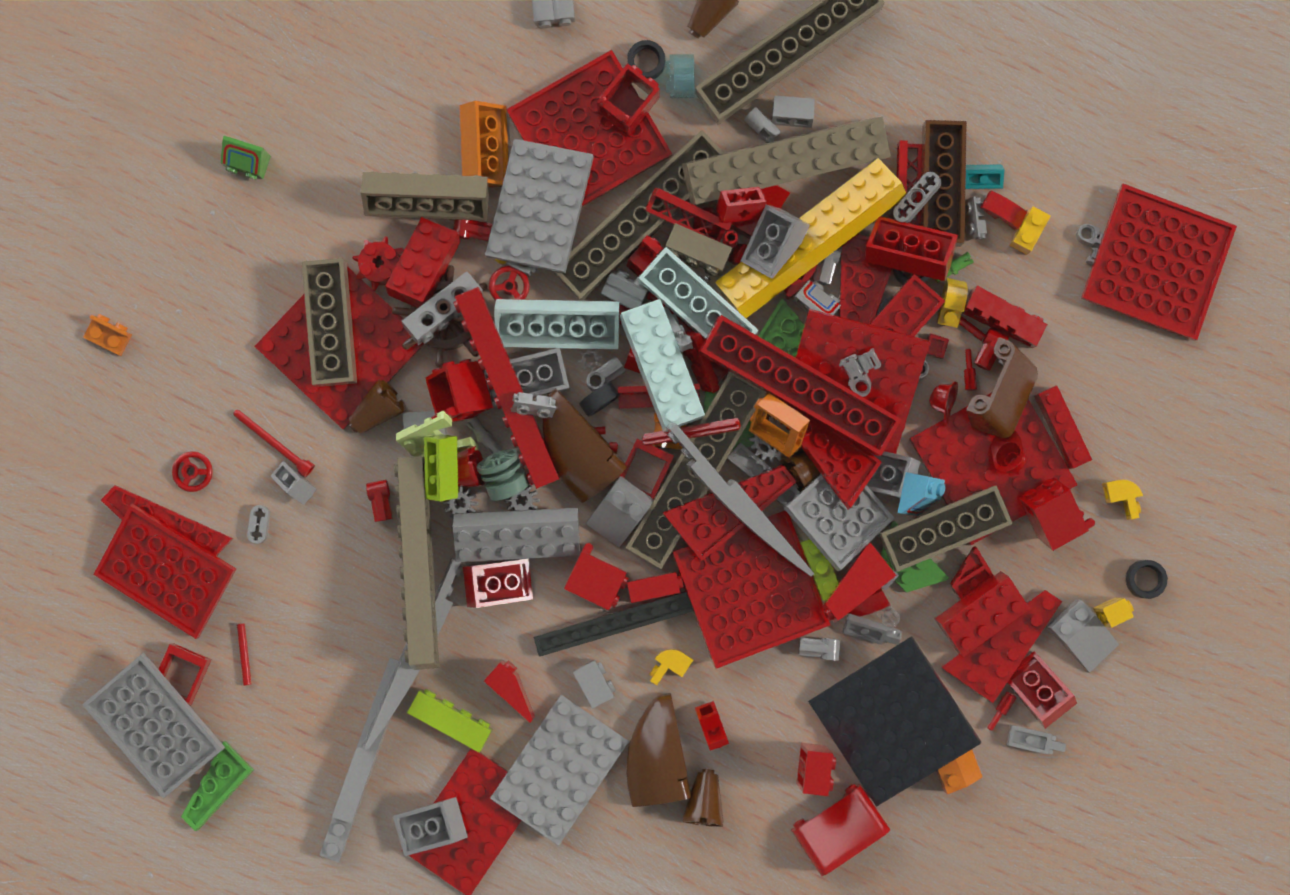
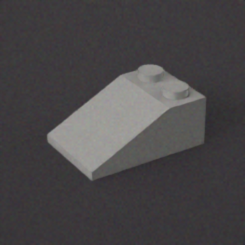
(774, 240)
(891, 473)
(620, 511)
(1083, 634)
(430, 826)

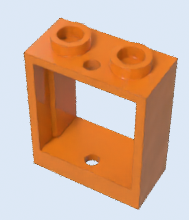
(772, 434)

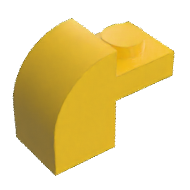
(955, 299)
(1124, 491)
(672, 659)

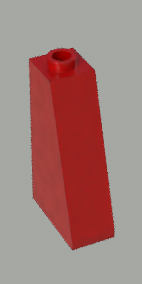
(862, 580)

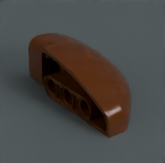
(579, 451)
(656, 757)

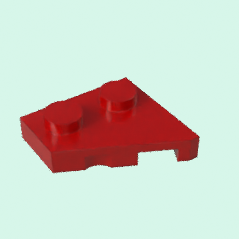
(971, 574)

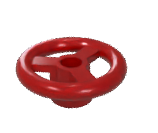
(514, 291)
(185, 471)

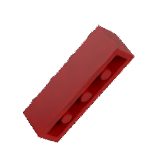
(1063, 427)

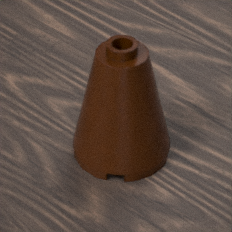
(708, 15)
(376, 408)
(801, 469)
(705, 801)

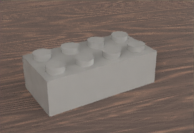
(538, 374)

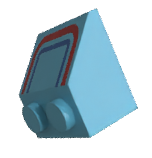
(920, 493)

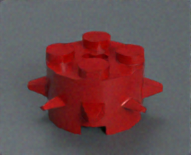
(370, 255)

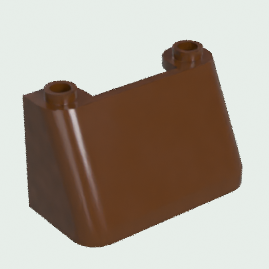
(1003, 409)

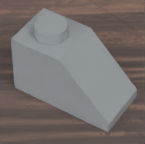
(293, 483)

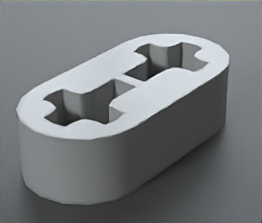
(253, 524)

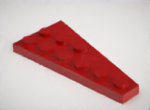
(860, 282)
(120, 499)
(995, 660)

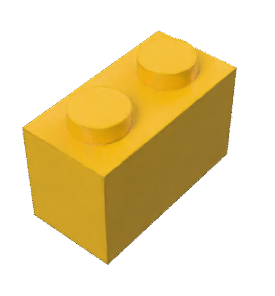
(1030, 230)
(1114, 612)

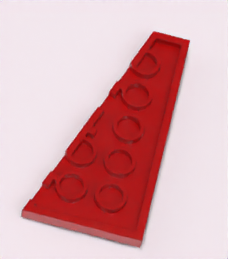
(839, 461)
(708, 523)

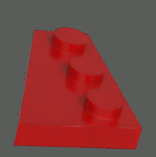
(701, 365)

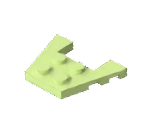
(413, 437)

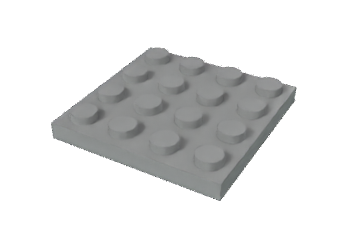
(833, 528)

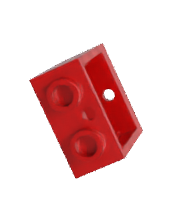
(656, 452)
(654, 587)
(191, 656)

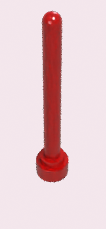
(304, 467)

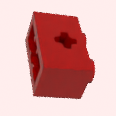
(740, 204)

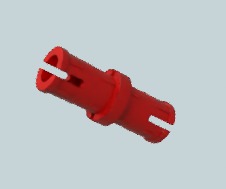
(728, 236)

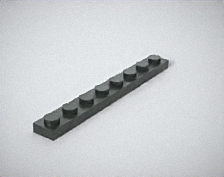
(613, 624)

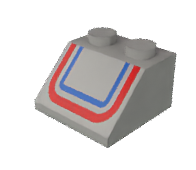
(814, 298)

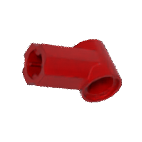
(472, 229)
(986, 355)
(379, 494)

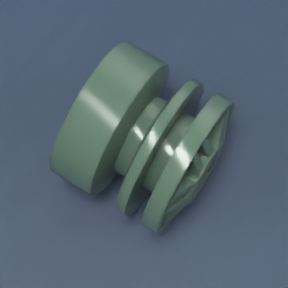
(503, 474)

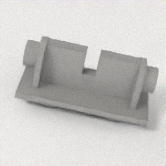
(974, 227)
(543, 407)

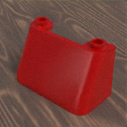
(841, 830)

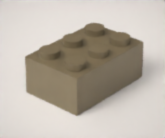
(698, 250)

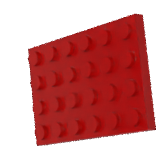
(164, 571)
(485, 823)

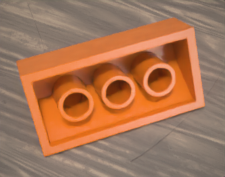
(484, 141)
(959, 773)

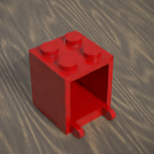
(623, 105)
(459, 390)
(1054, 514)
(596, 579)

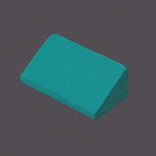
(984, 176)

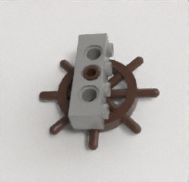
(443, 315)

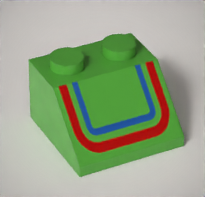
(244, 158)

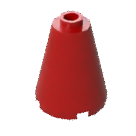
(467, 468)

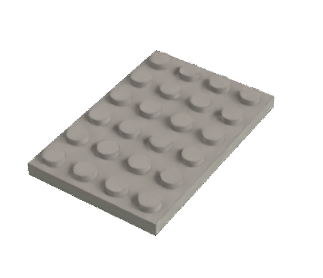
(539, 205)
(153, 725)
(559, 770)

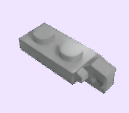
(683, 340)
(871, 630)
(1033, 740)

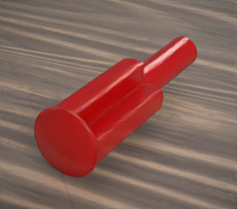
(969, 373)
(1002, 709)

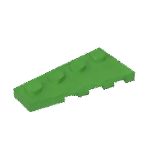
(222, 779)

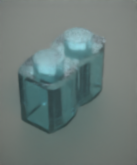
(681, 76)

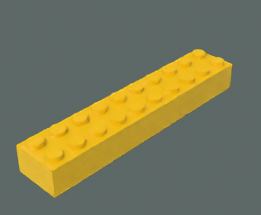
(831, 226)

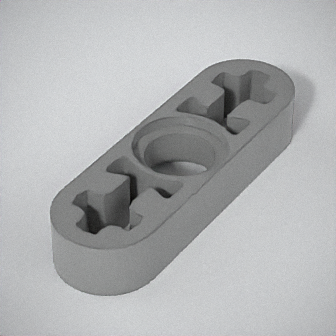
(916, 188)

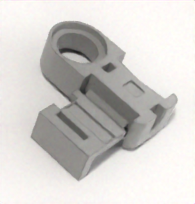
(1095, 234)
(856, 367)

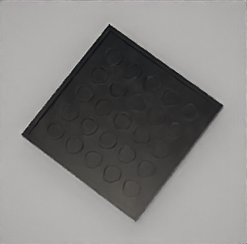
(894, 721)

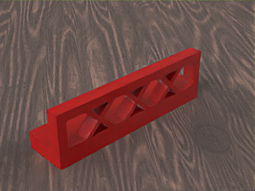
(901, 173)
(689, 208)
(638, 397)

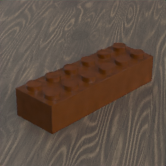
(946, 156)

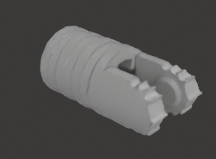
(762, 125)

